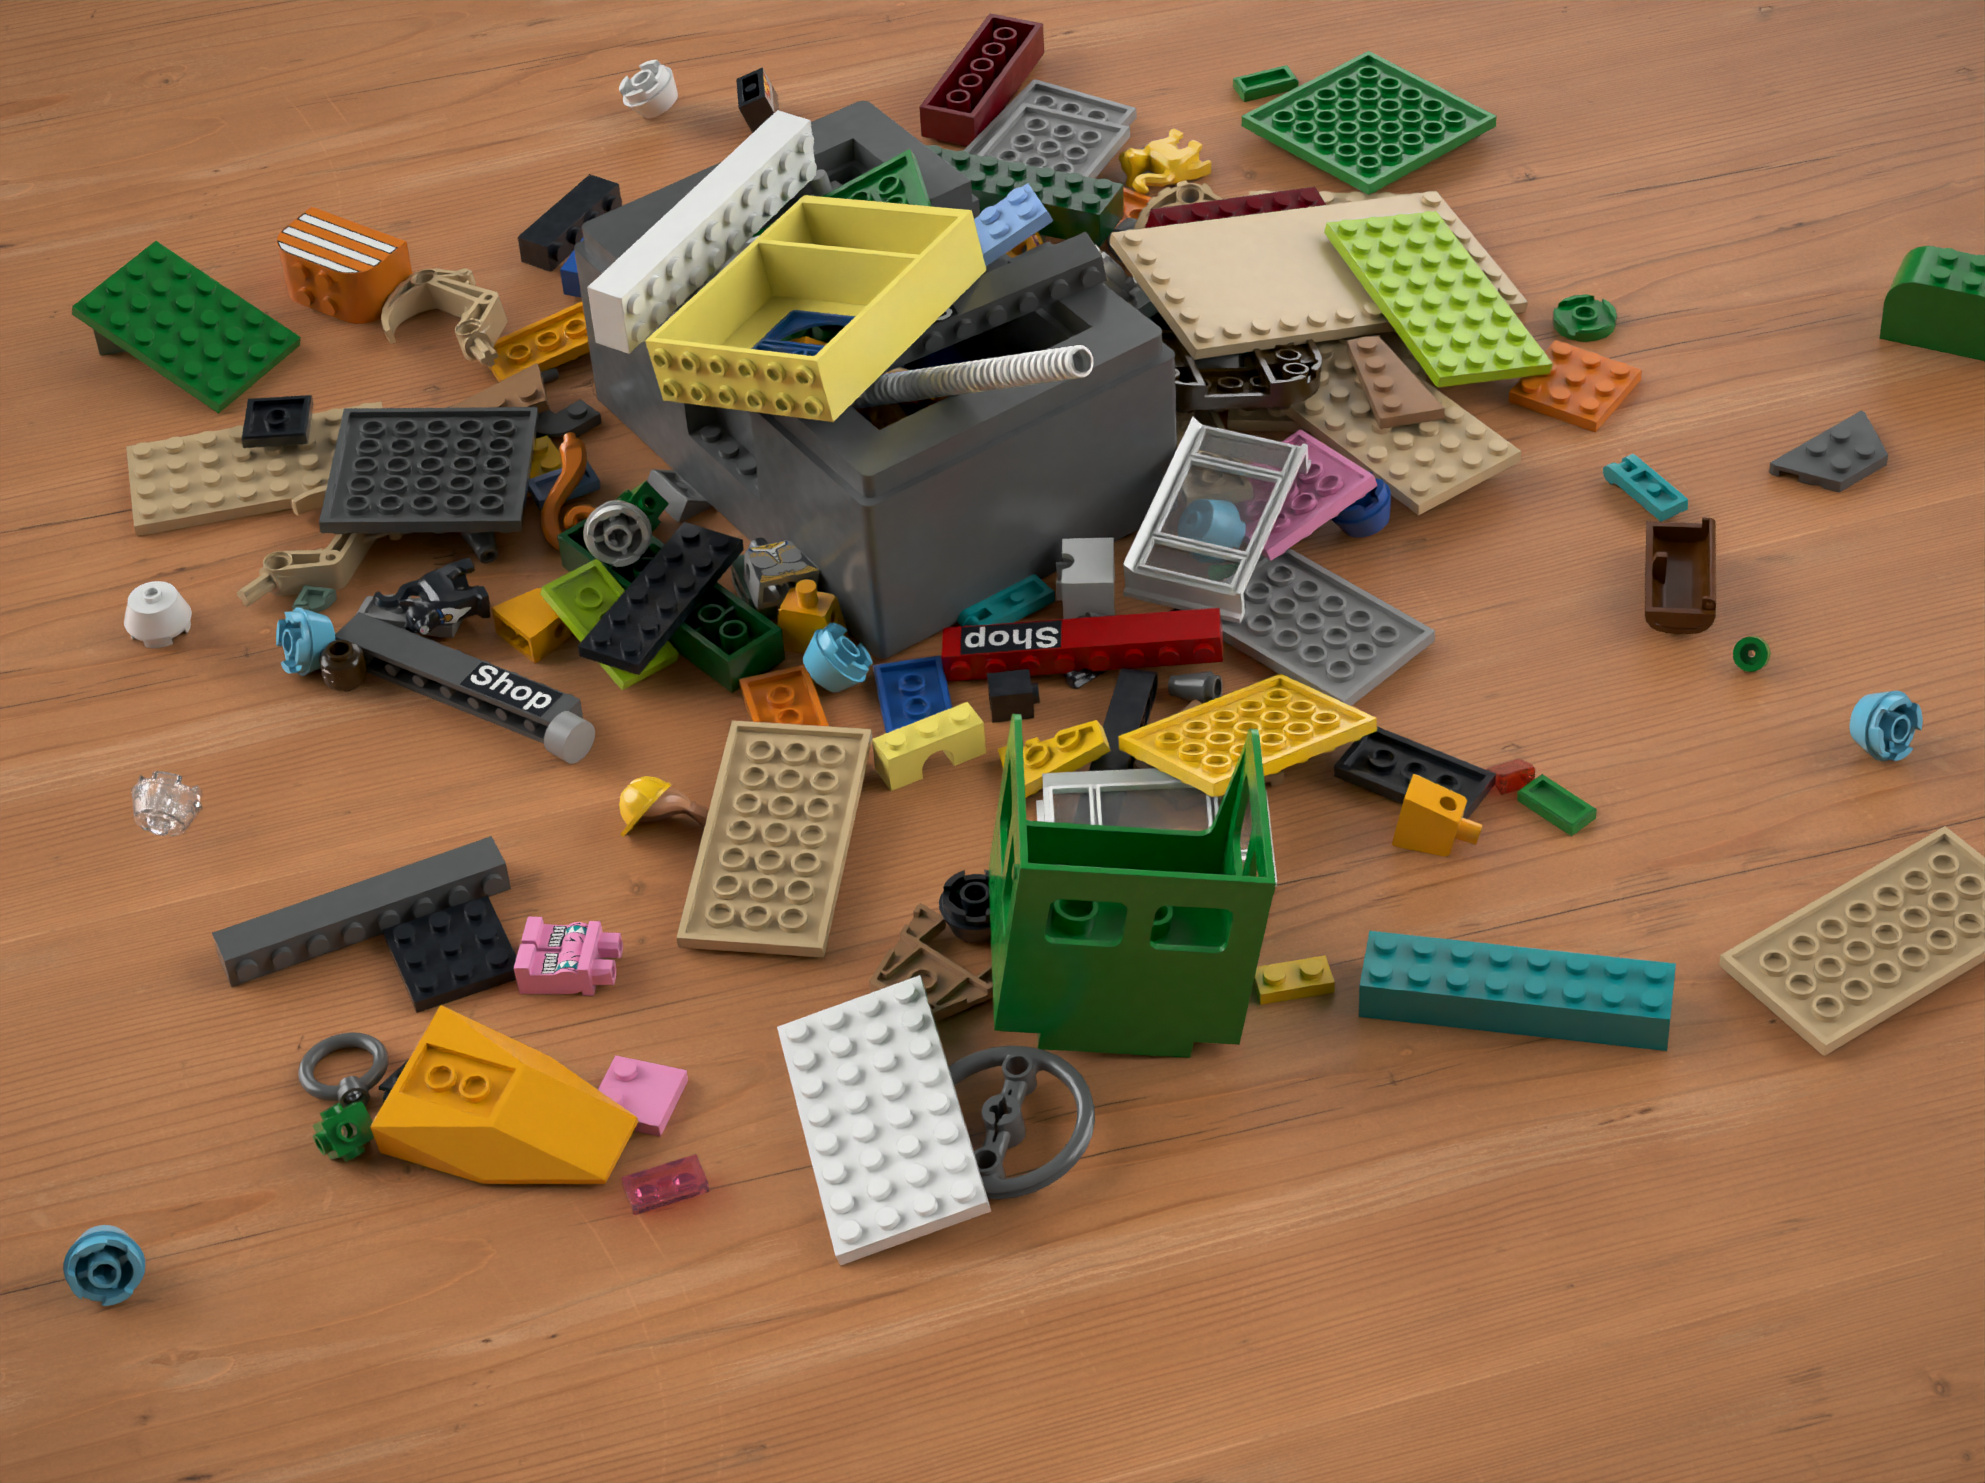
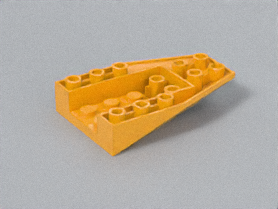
(498, 1111)

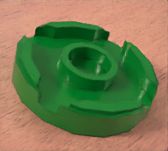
(1584, 318)

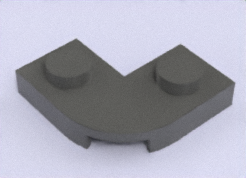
(575, 418)

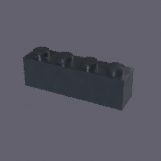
(560, 228)

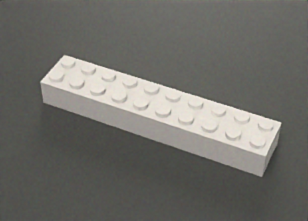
(701, 232)

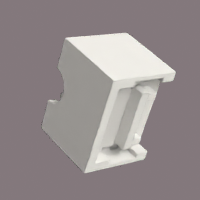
(1086, 576)

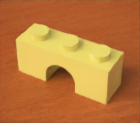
(903, 751)

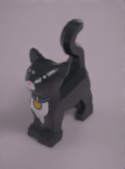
(444, 598)

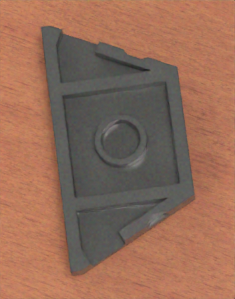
(1836, 456)

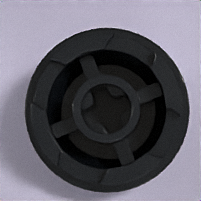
(967, 906)

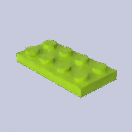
(583, 600)

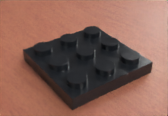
(451, 953)

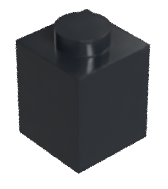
(1012, 694)

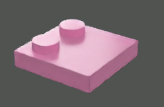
(645, 1090)

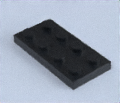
(1387, 762)

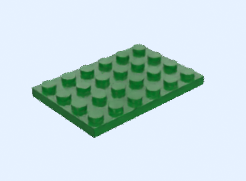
(186, 326)

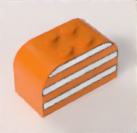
(341, 265)

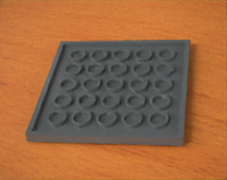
(430, 470)

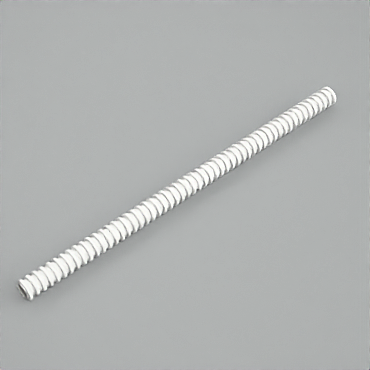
(978, 376)

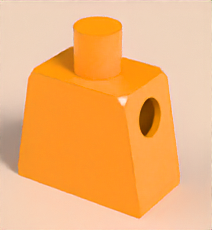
(805, 612)
(530, 625)
(1433, 819)

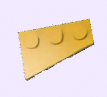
(1063, 753)

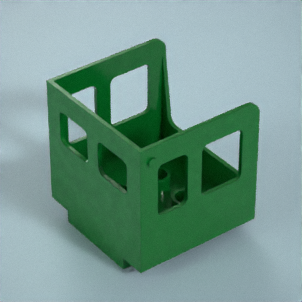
(1128, 929)

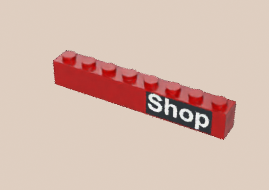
(1083, 643)

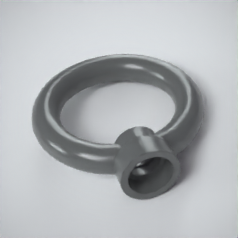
(351, 1088)

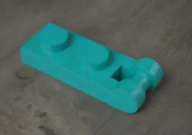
(1646, 487)
(1009, 604)

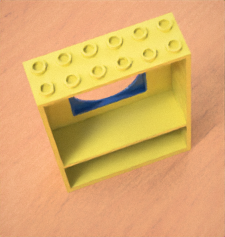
(822, 263)

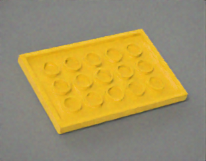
(1208, 739)

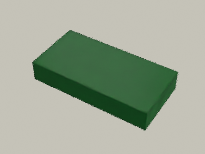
(1265, 83)
(1556, 805)

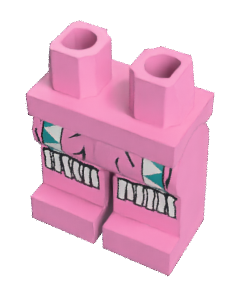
(566, 958)

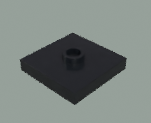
(277, 421)

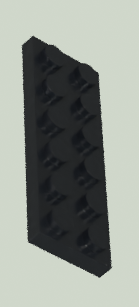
(660, 598)

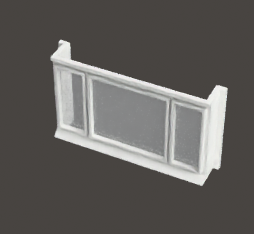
(1211, 520)
(1133, 800)

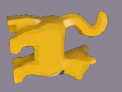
(1165, 161)

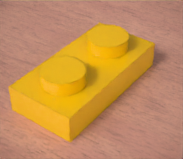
(1293, 980)

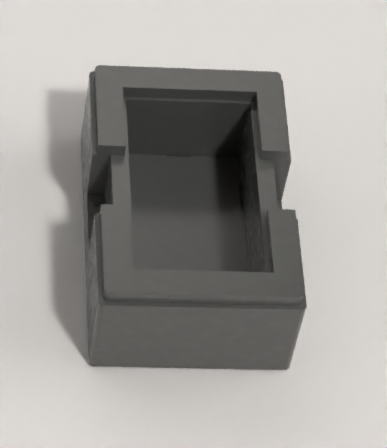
(948, 498)

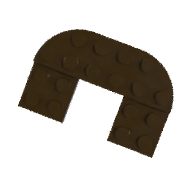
(1277, 381)

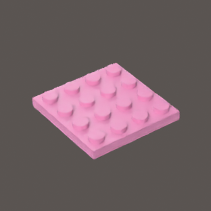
(1316, 496)

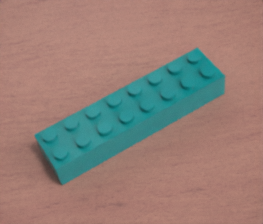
(1517, 990)

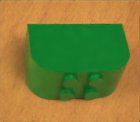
(1938, 302)

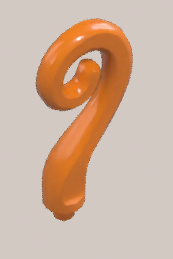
(574, 463)

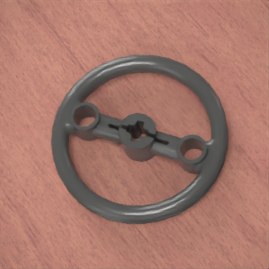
(1005, 1120)

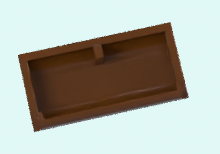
(1680, 576)

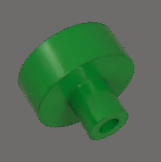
(1743, 653)

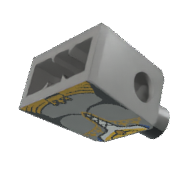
(774, 570)

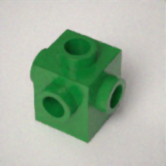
(647, 495)
(356, 1127)

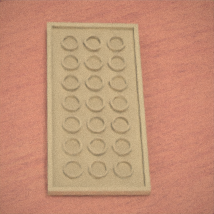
(1418, 460)
(217, 480)
(776, 839)
(1870, 943)

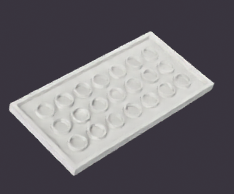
(882, 1120)

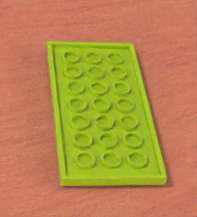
(1437, 299)

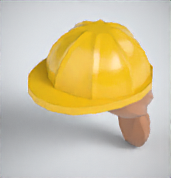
(653, 800)

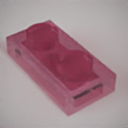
(665, 1184)

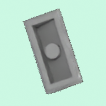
(681, 496)

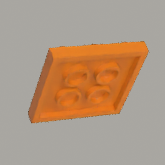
(1580, 387)

